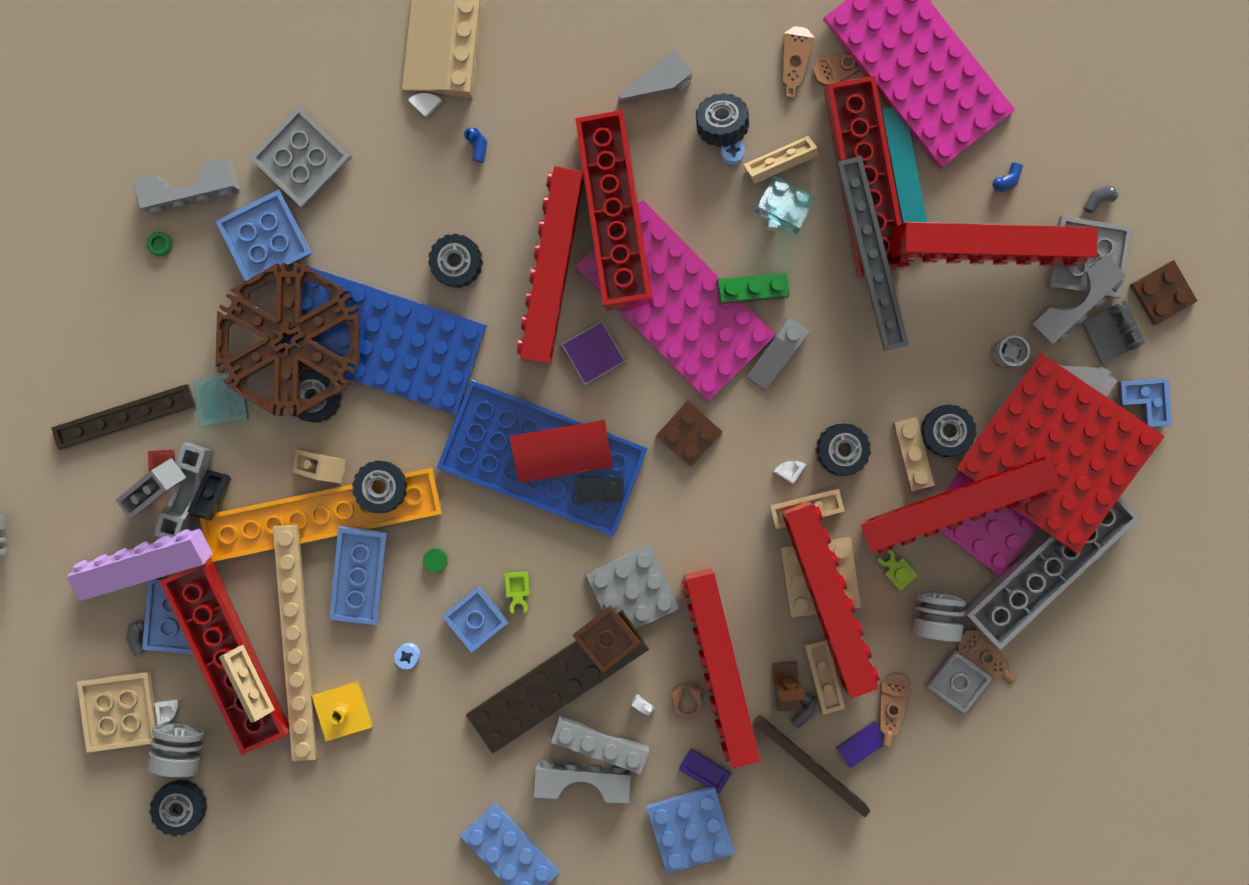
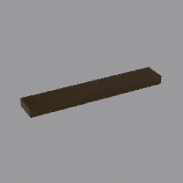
(123, 417)
(810, 764)

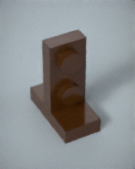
(787, 687)

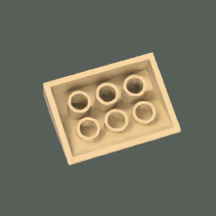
(442, 47)

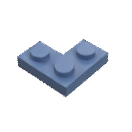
(1153, 395)

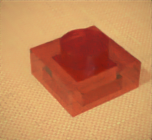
(157, 458)

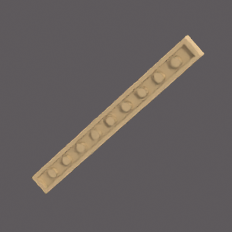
(295, 642)

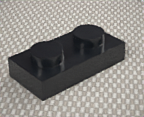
(599, 489)
(209, 495)

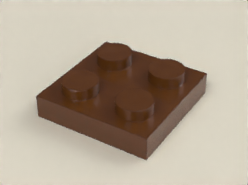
(1163, 292)
(689, 433)
(606, 638)

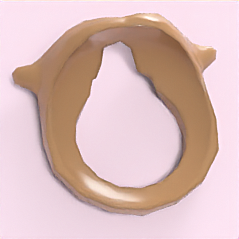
(696, 694)

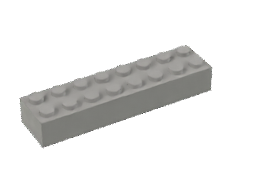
(1039, 578)

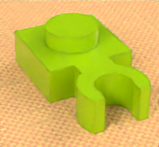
(898, 571)
(517, 586)

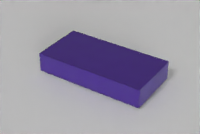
(861, 744)
(704, 770)

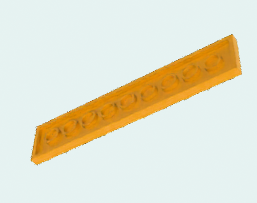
(318, 515)

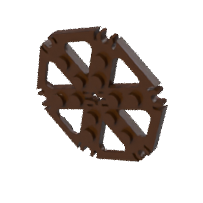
(273, 331)

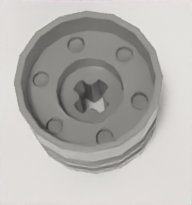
(938, 616)
(175, 750)

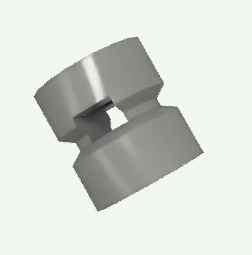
(1010, 351)

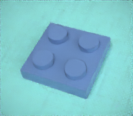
(475, 619)

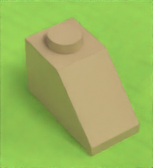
(318, 466)

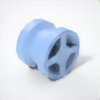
(732, 157)
(411, 653)

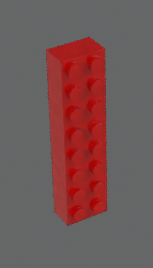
(860, 131)
(614, 210)
(993, 243)
(552, 265)
(961, 503)
(829, 599)
(211, 631)
(722, 669)

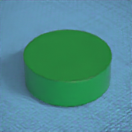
(159, 244)
(435, 560)

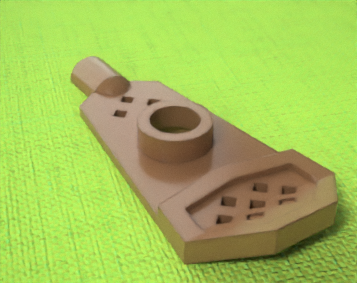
(797, 50)
(836, 68)
(977, 652)
(893, 698)

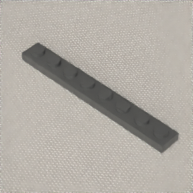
(872, 253)

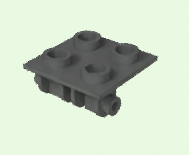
(1113, 332)

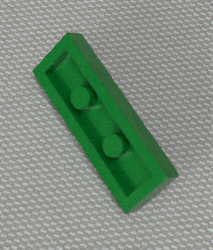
(752, 288)

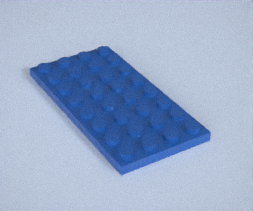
(402, 344)
(483, 454)

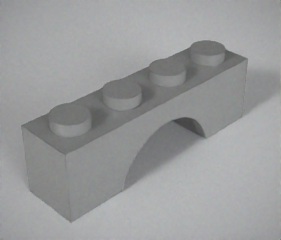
(215, 179)
(1101, 278)
(193, 463)
(584, 740)
(611, 782)

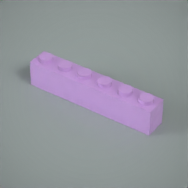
(139, 564)

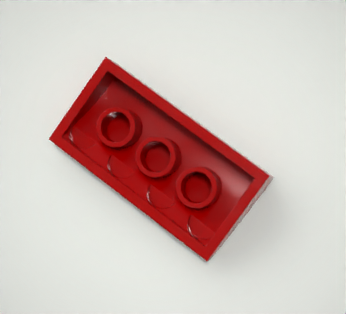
(561, 451)

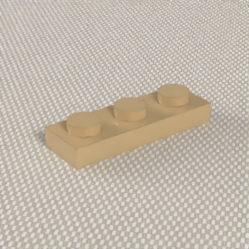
(781, 159)
(913, 454)
(827, 501)
(824, 677)
(246, 683)

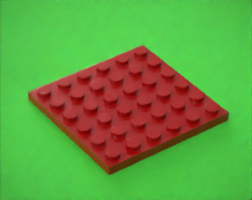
(1089, 439)

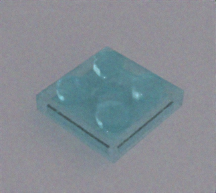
(785, 204)
(217, 402)

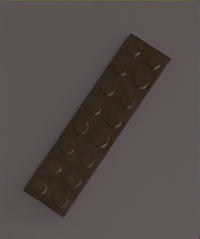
(543, 692)

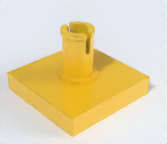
(342, 711)

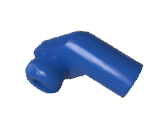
(479, 143)
(1009, 181)

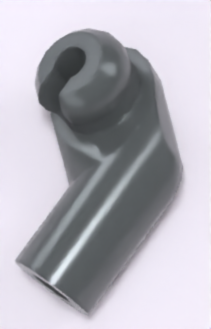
(1098, 195)
(133, 635)
(807, 711)

